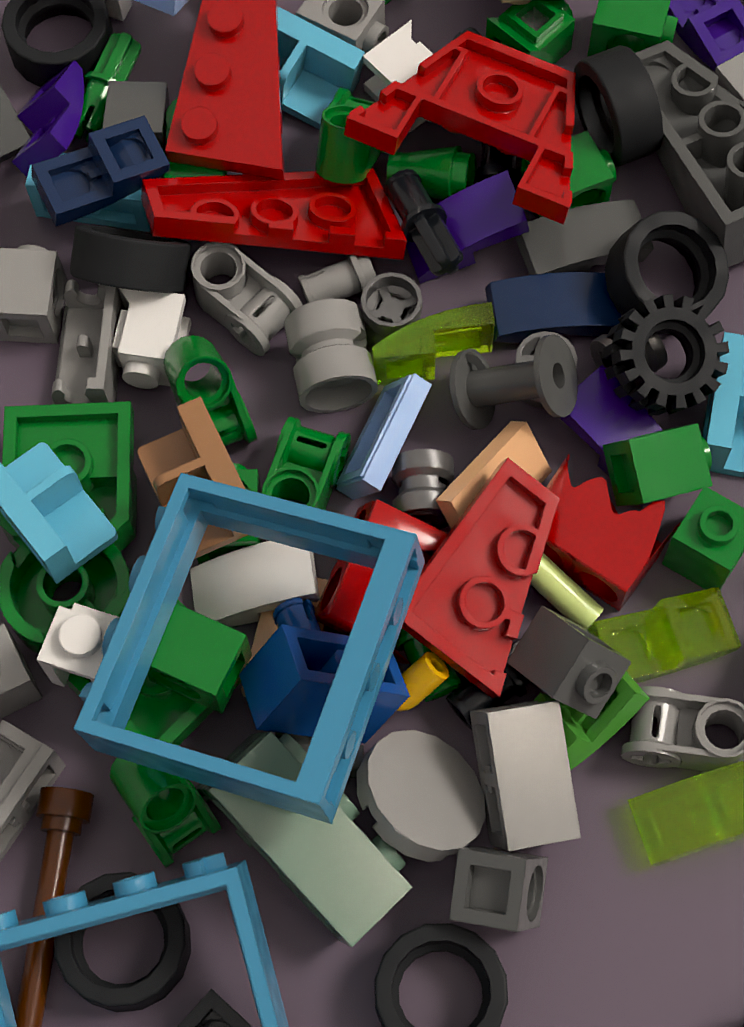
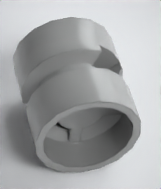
(330, 355)

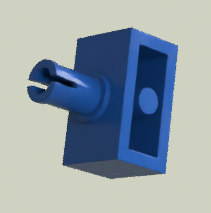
(295, 672)

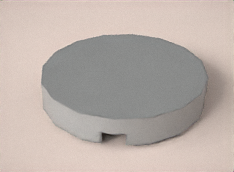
(421, 795)

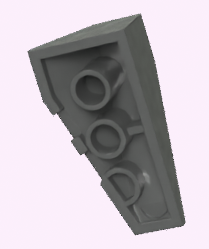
(701, 142)

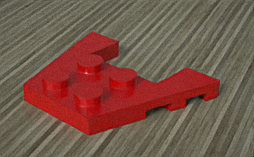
(493, 97)

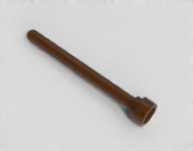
(62, 817)

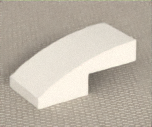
(252, 581)

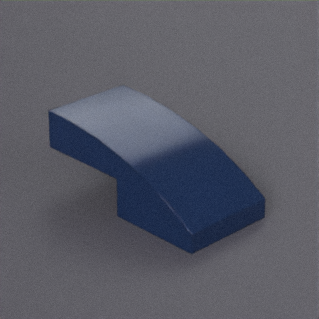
(100, 173)
(551, 303)

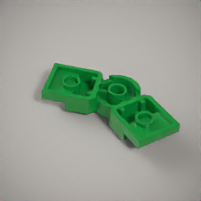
(100, 450)

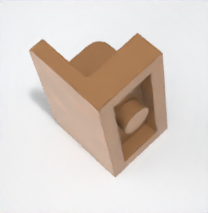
(196, 452)

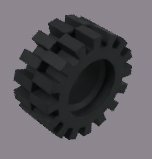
(698, 343)

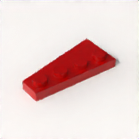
(231, 92)
(276, 213)

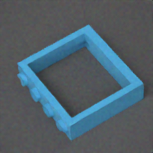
(154, 590)
(144, 894)

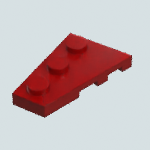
(480, 577)

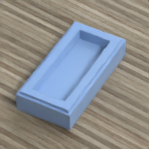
(383, 436)

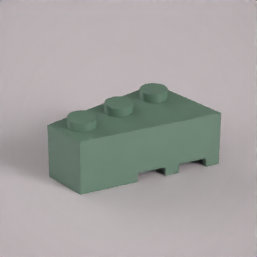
(326, 865)

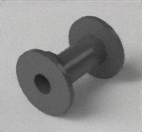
(549, 377)

